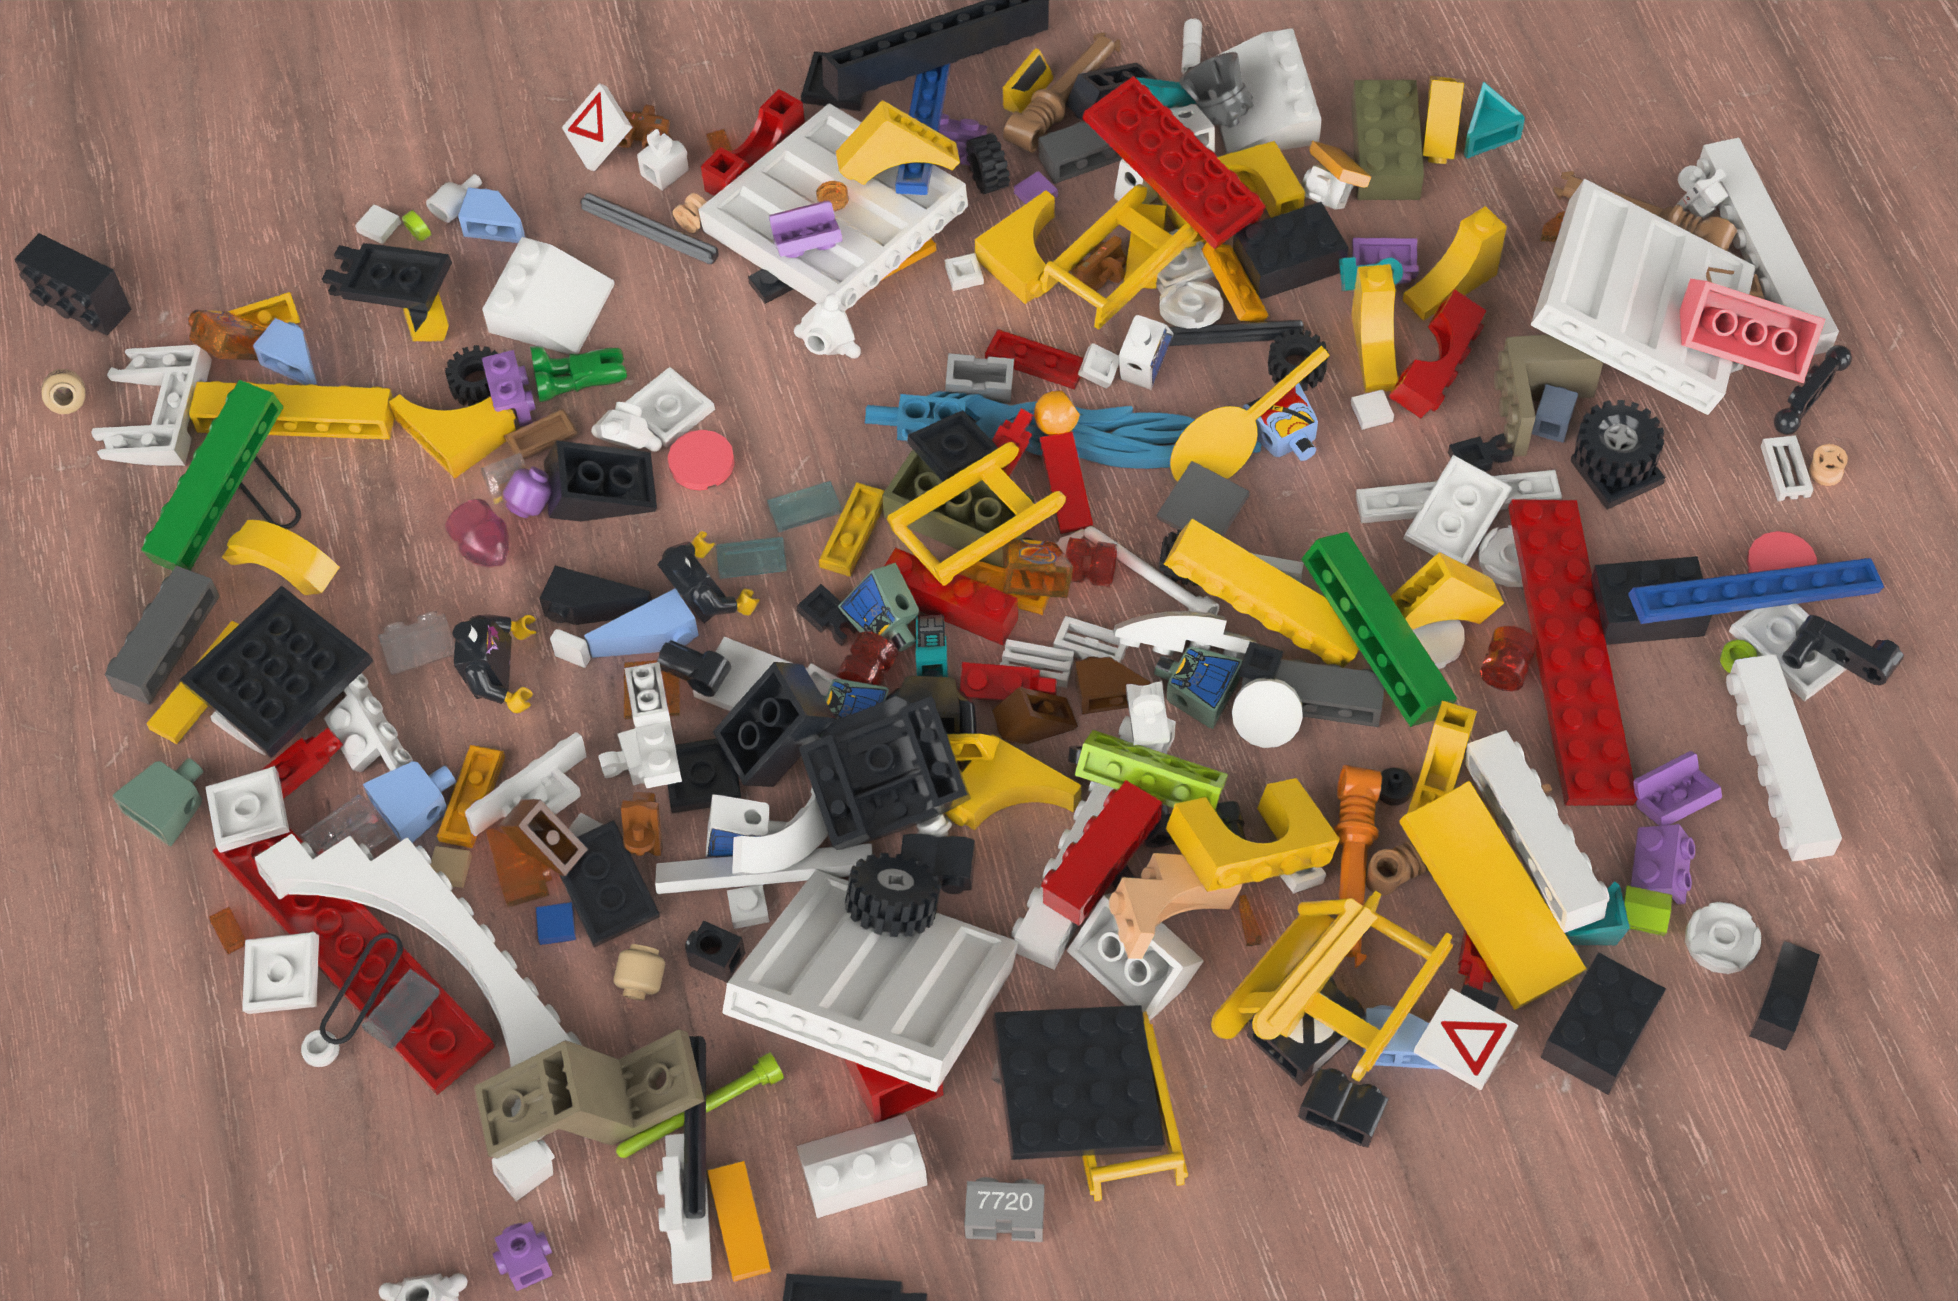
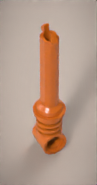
(1358, 793)

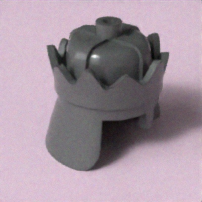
(1218, 89)

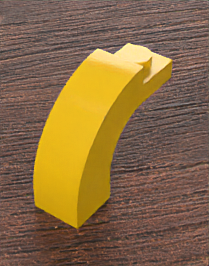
(282, 552)
(1444, 754)

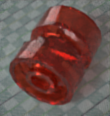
(1102, 561)
(1508, 658)
(869, 661)

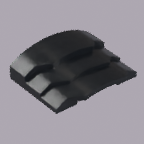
(883, 771)

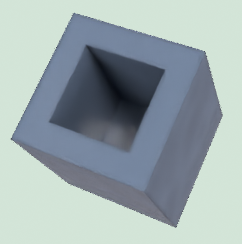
(1554, 413)

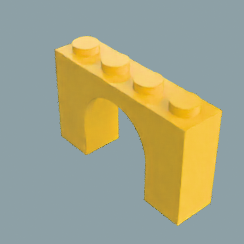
(1262, 172)
(1227, 860)

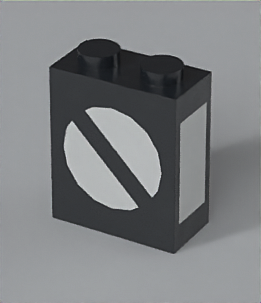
(1311, 1041)

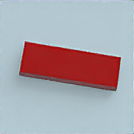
(1036, 358)
(1066, 476)

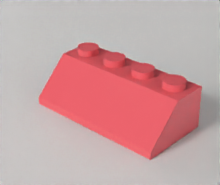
(1748, 329)

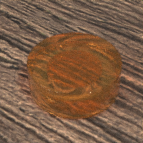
(834, 192)

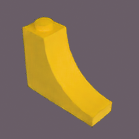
(1442, 118)
(892, 139)
(1010, 247)
(1464, 267)
(1374, 326)
(456, 436)
(1447, 592)
(1009, 781)

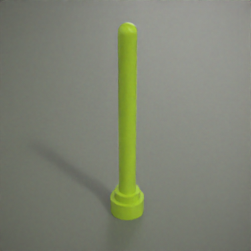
(763, 1072)

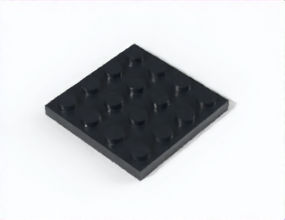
(276, 671)
(1077, 1082)

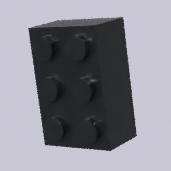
(1290, 250)
(72, 284)
(1616, 610)
(772, 723)
(1603, 1023)

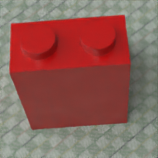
(888, 1095)

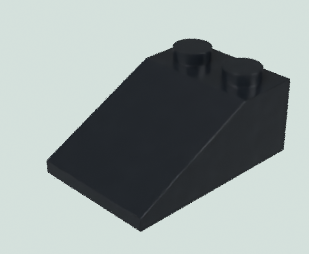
(598, 482)

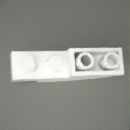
(1171, 629)
(652, 725)

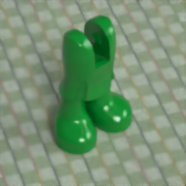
(585, 370)

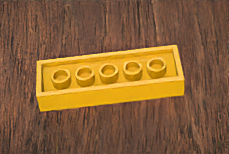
(1492, 896)

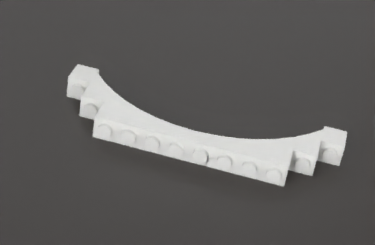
(411, 889)

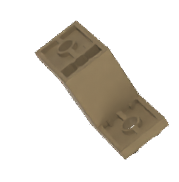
(1526, 369)
(588, 1093)

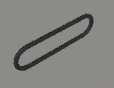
(281, 490)
(379, 986)

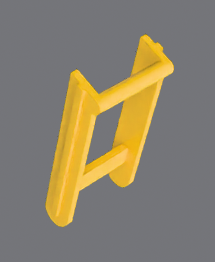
(1123, 214)
(990, 472)
(1279, 1007)
(1356, 1028)
(1173, 1160)

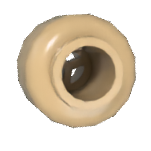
(67, 401)
(639, 971)

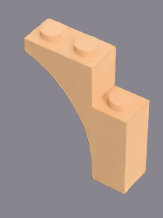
(1164, 890)

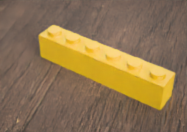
(308, 409)
(1261, 592)

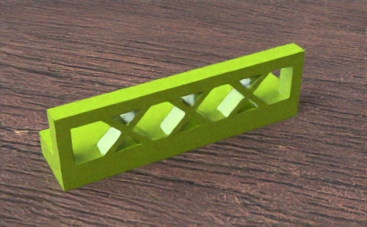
(1163, 776)

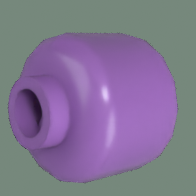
(527, 492)

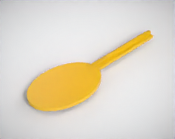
(1228, 435)

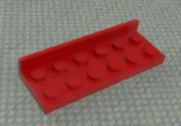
(1174, 162)

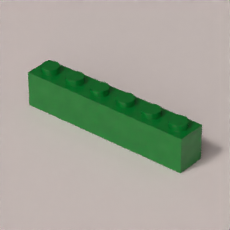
(212, 477)
(1378, 628)

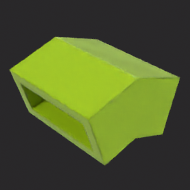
(1647, 910)

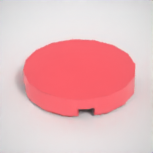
(701, 459)
(1779, 551)

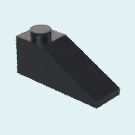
(1096, 84)
(587, 598)
(1785, 996)

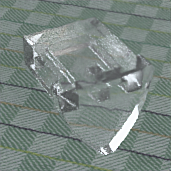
(499, 473)

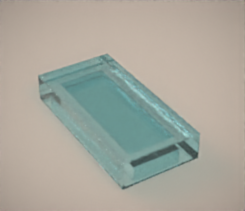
(804, 506)
(751, 557)
(400, 1009)

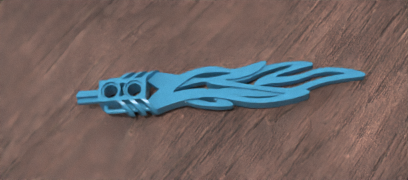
(1123, 448)

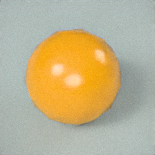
(1055, 413)

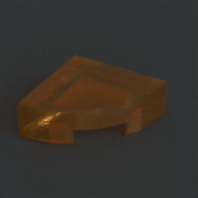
(1551, 228)

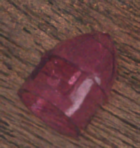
(480, 533)

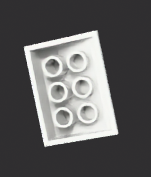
(1282, 94)

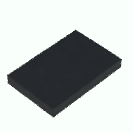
(608, 887)

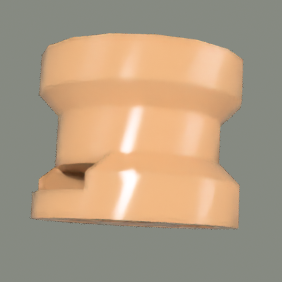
(688, 213)
(1826, 456)

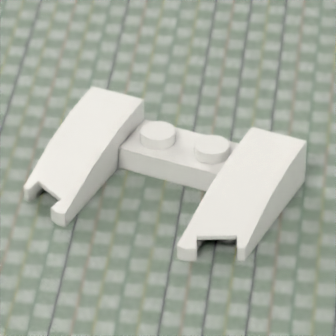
(167, 437)

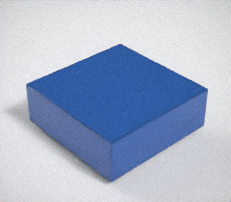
(555, 923)

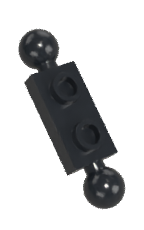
(1817, 380)

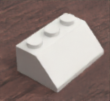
(1145, 981)
(862, 1165)

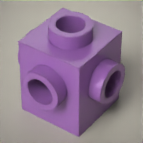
(523, 1255)

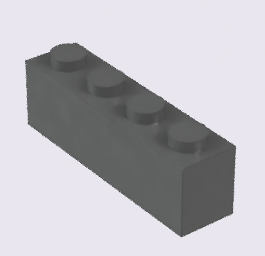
(1074, 152)
(162, 635)
(1334, 691)

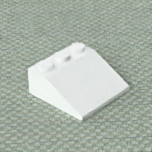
(546, 298)

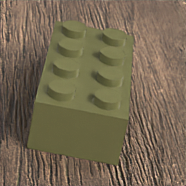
(1388, 138)
(957, 520)

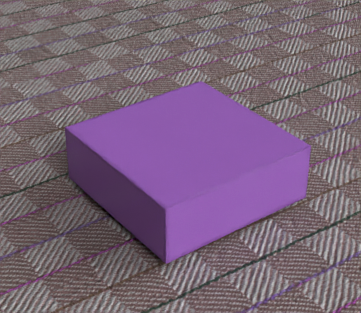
(1033, 186)

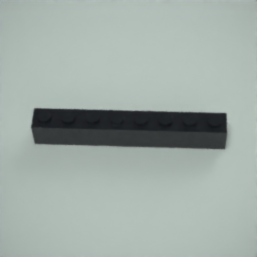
(931, 44)

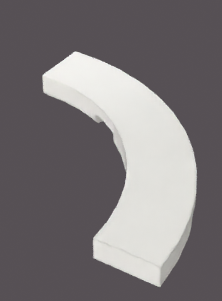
(783, 847)

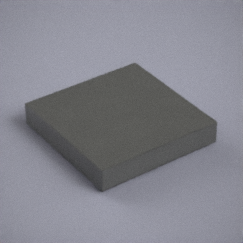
(1204, 498)

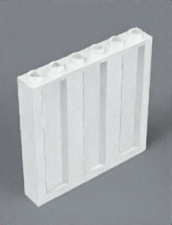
(875, 225)
(1620, 292)
(866, 994)

